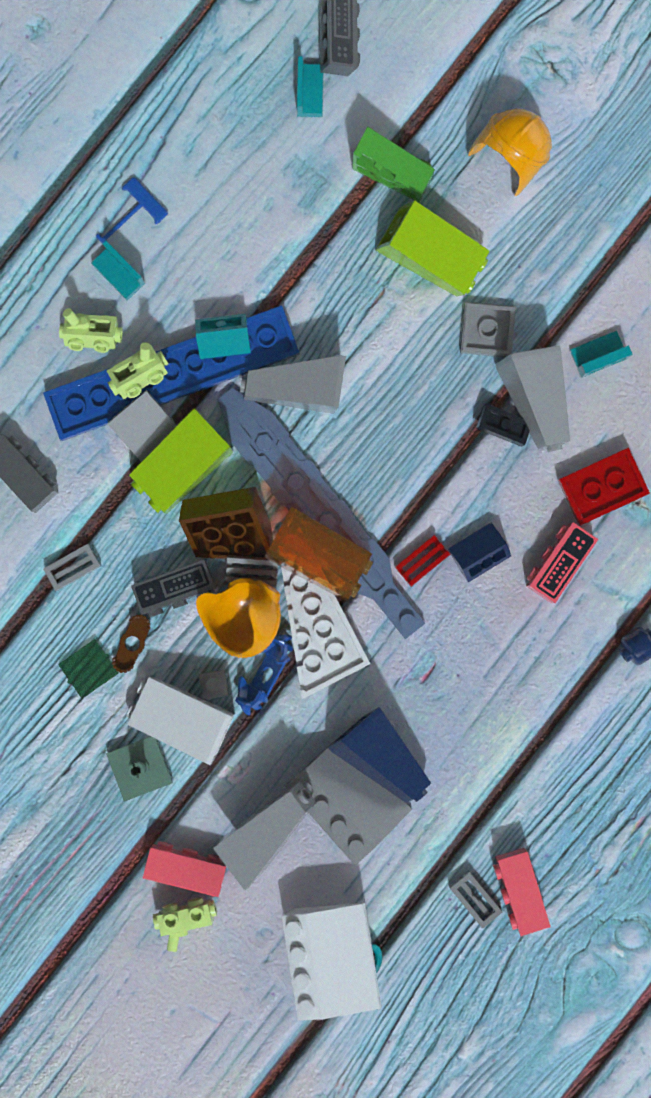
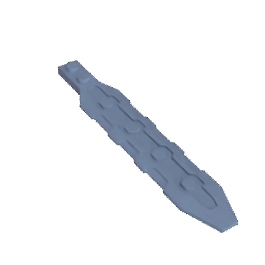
(299, 485)

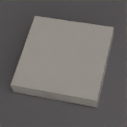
(487, 329)
(142, 425)

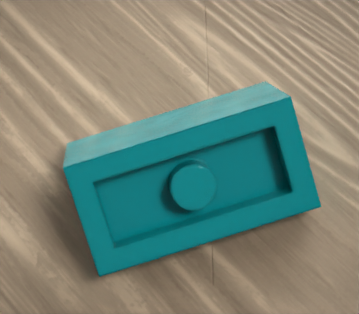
(309, 90)
(118, 272)
(222, 336)
(600, 354)

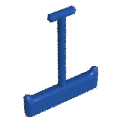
(145, 200)

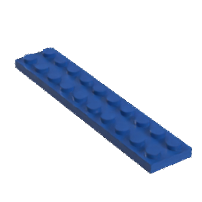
(91, 402)

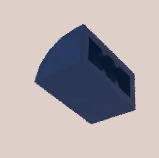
(480, 552)

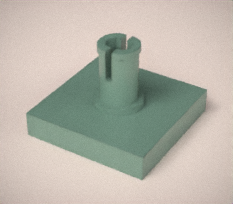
(139, 768)

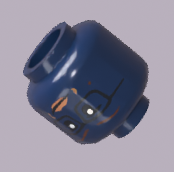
(636, 646)

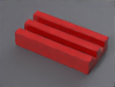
(439, 546)

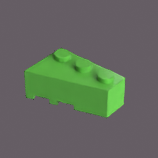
(392, 165)

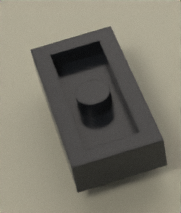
(503, 425)

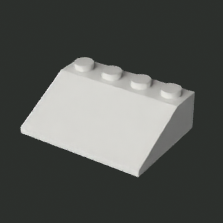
(331, 961)

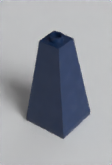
(382, 756)

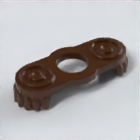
(126, 659)

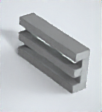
(91, 557)
(244, 570)
(489, 916)

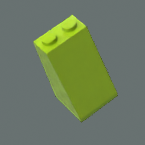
(433, 249)
(180, 462)

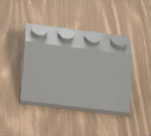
(349, 804)

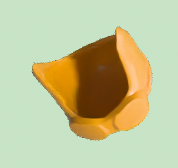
(520, 139)
(242, 616)

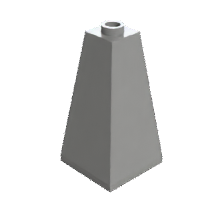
(300, 385)
(539, 394)
(259, 838)

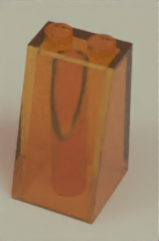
(319, 555)

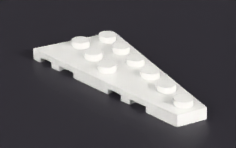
(320, 635)

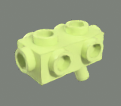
(90, 331)
(137, 372)
(177, 920)

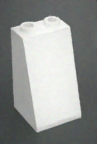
(180, 719)

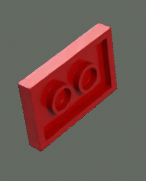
(603, 486)

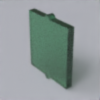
(88, 668)

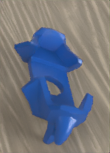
(257, 692)

